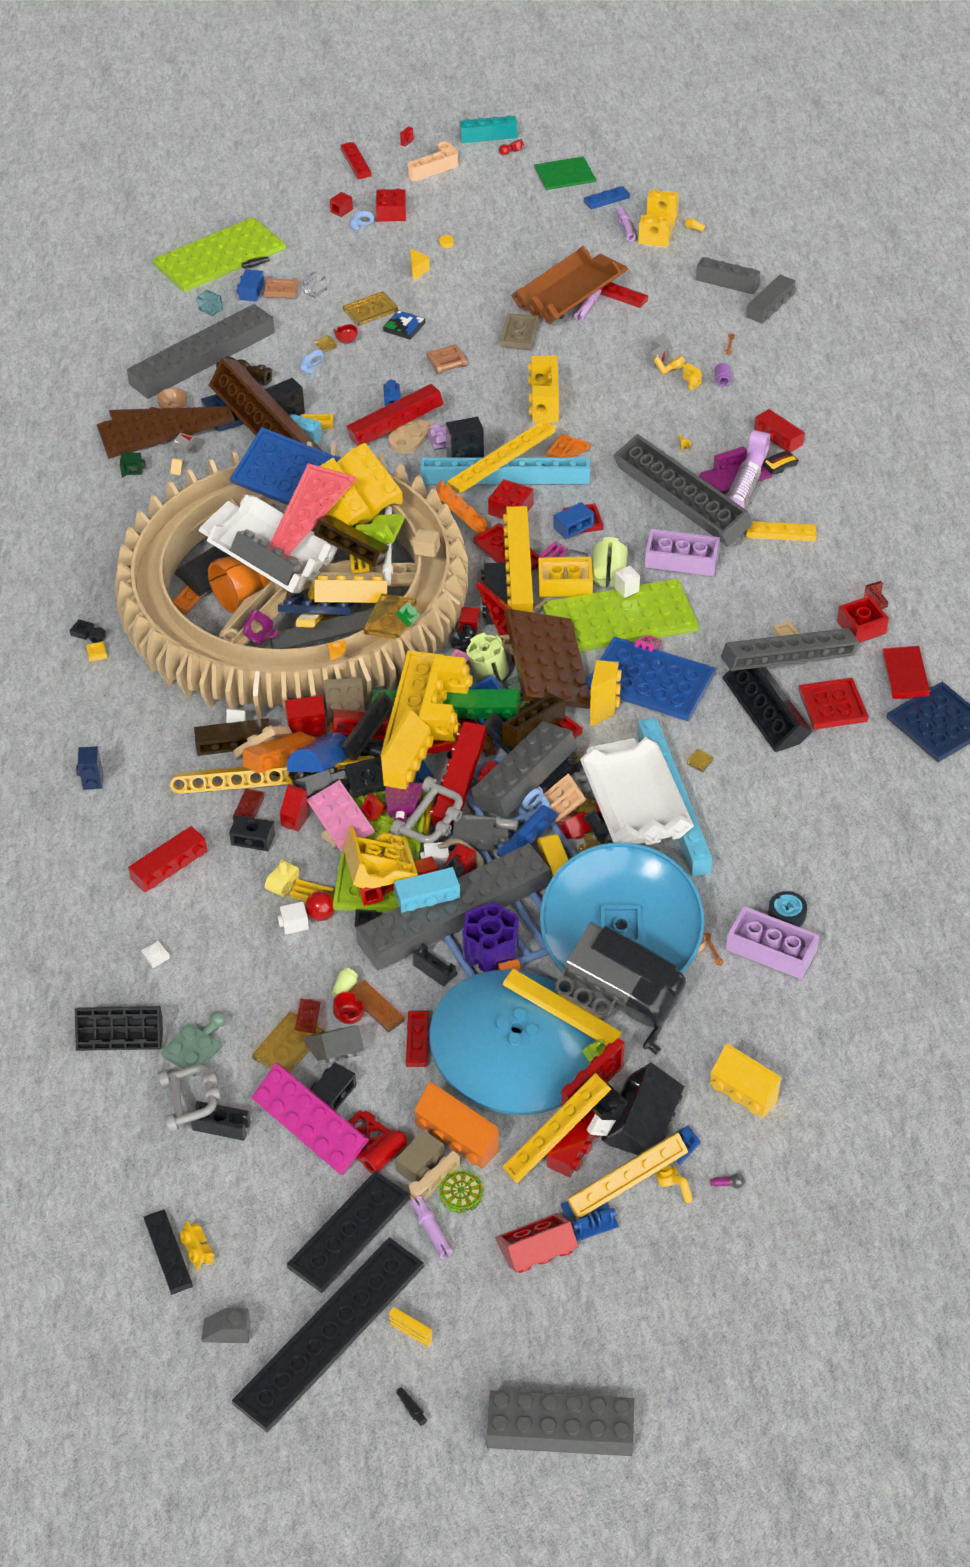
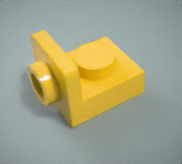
(692, 375)

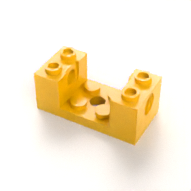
(658, 223)
(544, 388)
(451, 676)

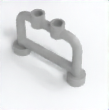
(442, 828)
(212, 1094)

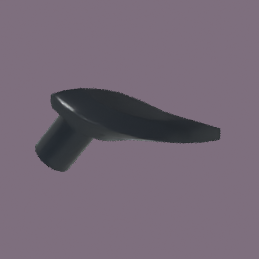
(649, 1043)

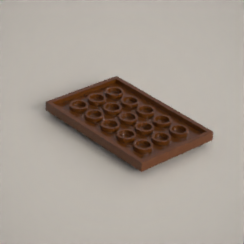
(547, 657)

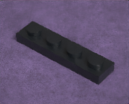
(367, 726)
(168, 1252)

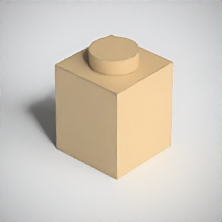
(426, 543)

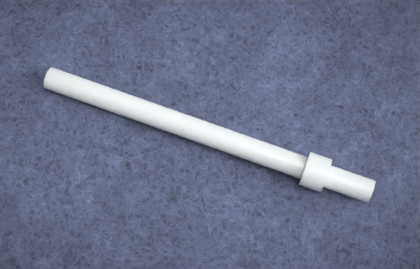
(387, 568)

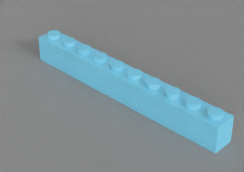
(518, 470)
(693, 842)

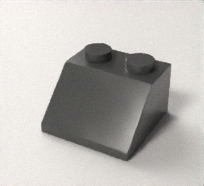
(335, 1043)

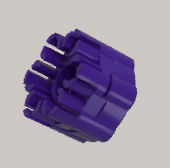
(490, 936)

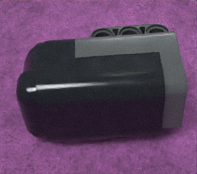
(620, 976)

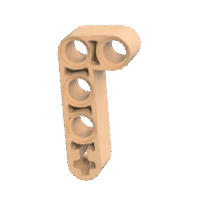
(443, 160)

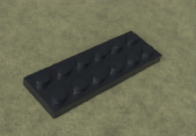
(348, 1231)

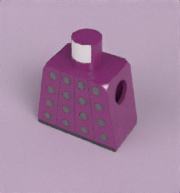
(403, 802)

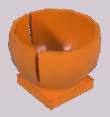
(236, 584)

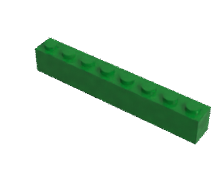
(477, 702)

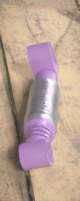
(750, 469)

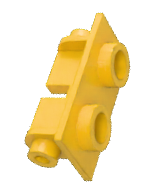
(198, 1253)

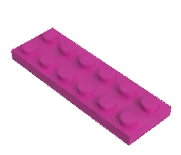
(310, 1118)

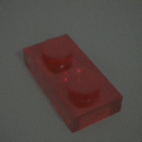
(249, 804)
(307, 1015)

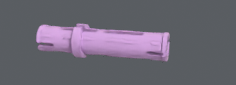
(624, 220)
(586, 305)
(426, 1219)

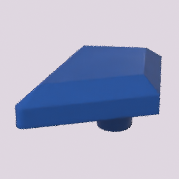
(690, 1140)

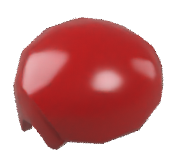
(346, 333)
(319, 906)
(347, 1008)

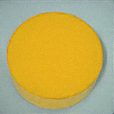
(446, 241)

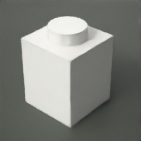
(627, 581)
(439, 855)
(293, 918)

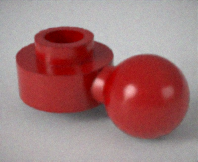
(516, 146)

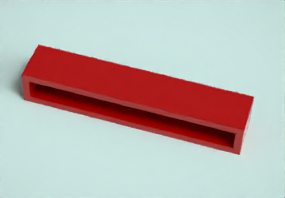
(395, 415)
(460, 768)

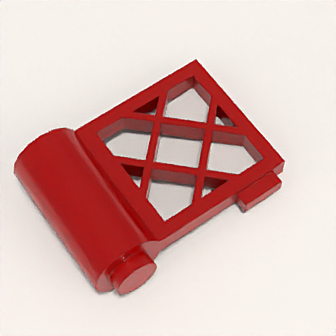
(382, 1148)

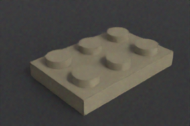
(519, 331)
(344, 695)

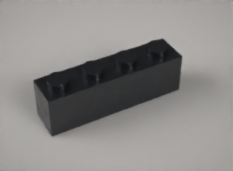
(495, 579)

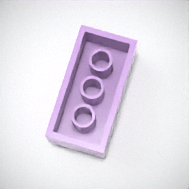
(682, 552)
(772, 942)

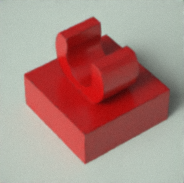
(373, 807)

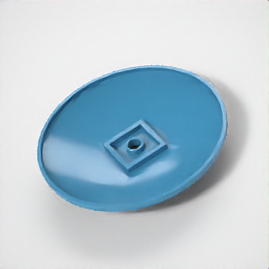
(628, 886)
(490, 1062)

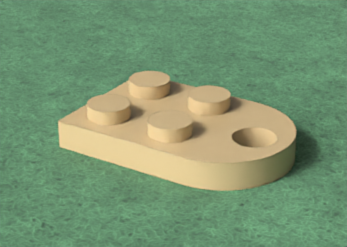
(410, 435)
(269, 733)

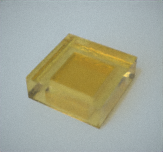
(326, 343)
(700, 760)

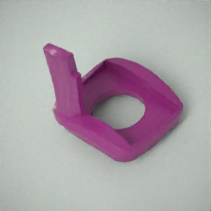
(266, 632)

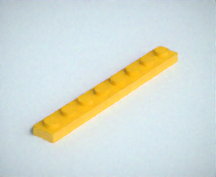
(501, 456)

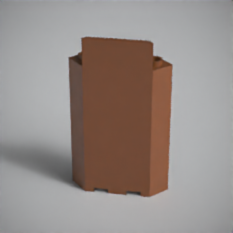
(567, 284)

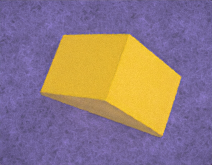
(419, 263)

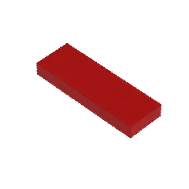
(417, 1039)

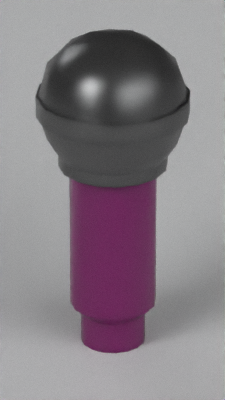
(735, 1181)

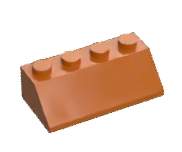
(457, 1126)

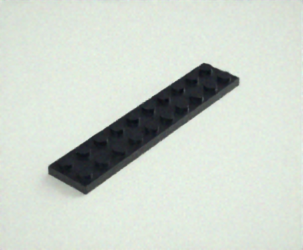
(327, 1334)

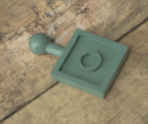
(194, 1046)

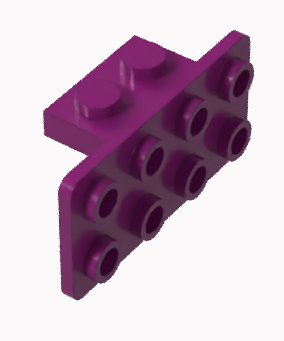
(726, 467)

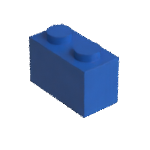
(250, 285)
(573, 520)

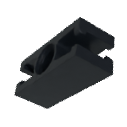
(230, 1127)

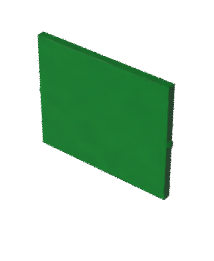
(565, 173)

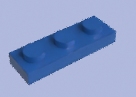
(606, 197)

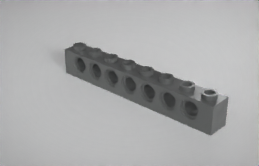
(789, 649)

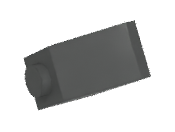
(227, 1326)

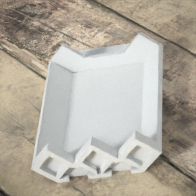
(263, 521)
(636, 792)

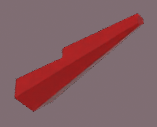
(496, 607)

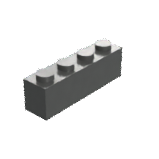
(727, 275)
(771, 299)
(265, 557)

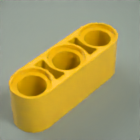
(552, 852)

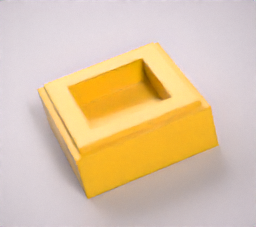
(96, 651)

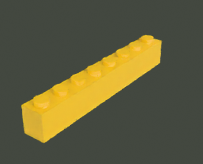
(519, 559)

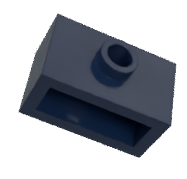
(90, 768)

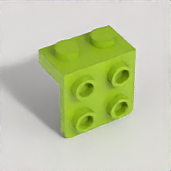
(383, 527)

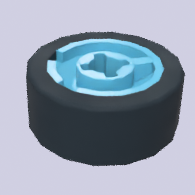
(788, 908)

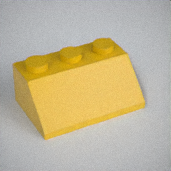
(565, 576)
(604, 691)
(745, 1081)

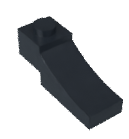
(568, 766)

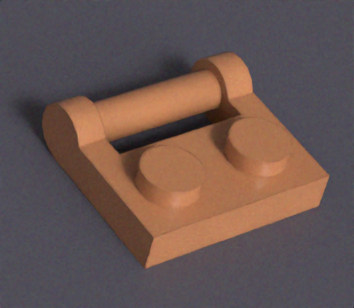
(281, 288)
(445, 355)

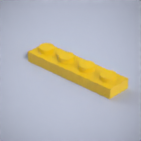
(782, 531)

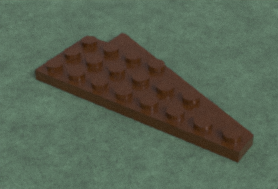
(143, 428)

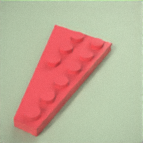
(312, 499)

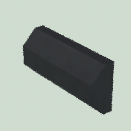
(195, 572)
(118, 1028)

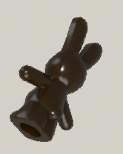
(259, 373)

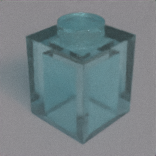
(209, 302)

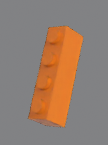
(274, 752)

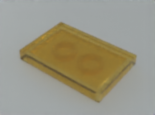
(370, 308)
(383, 619)
(284, 1045)

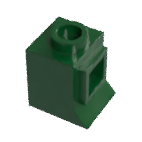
(131, 464)

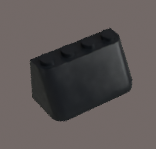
(649, 1110)

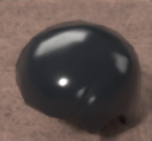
(462, 638)

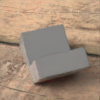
(658, 349)
(186, 442)

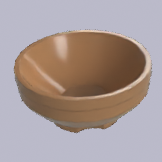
(172, 396)

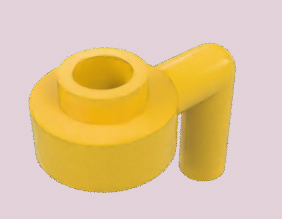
(675, 363)
(669, 1176)

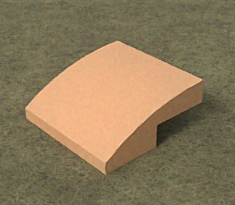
(565, 797)

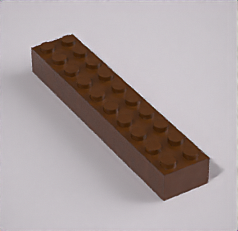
(253, 403)

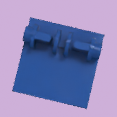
(593, 1223)

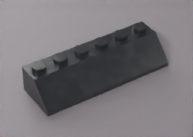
(768, 707)

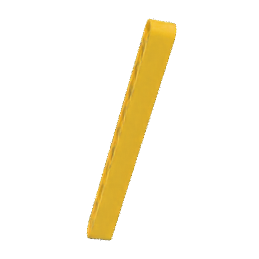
(246, 781)

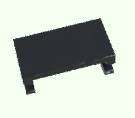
(433, 966)
(610, 1106)

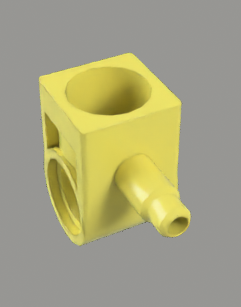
(282, 879)

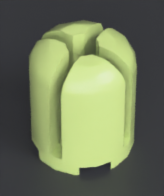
(603, 557)
(488, 660)

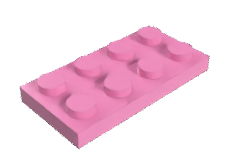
(339, 811)

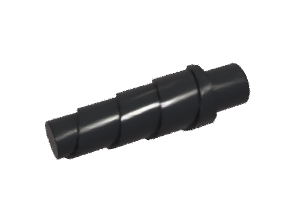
(254, 262)
(411, 1406)

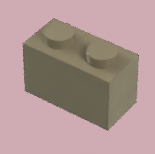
(419, 1157)

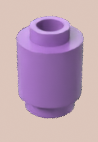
(723, 374)

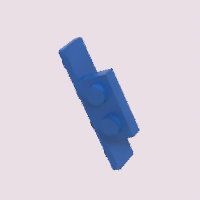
(530, 830)

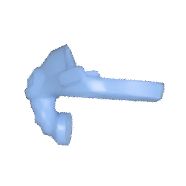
(355, 221)
(306, 361)
(535, 796)

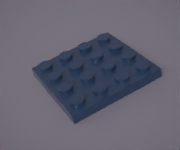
(305, 605)
(935, 721)

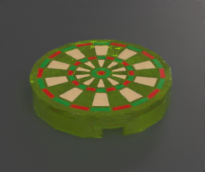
(461, 1191)

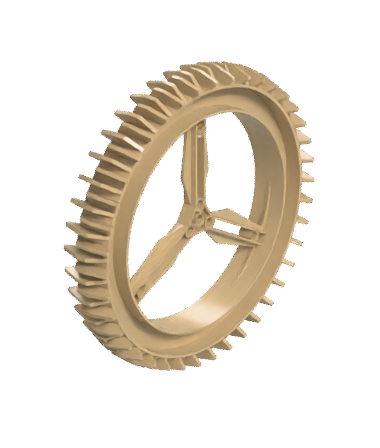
(223, 664)

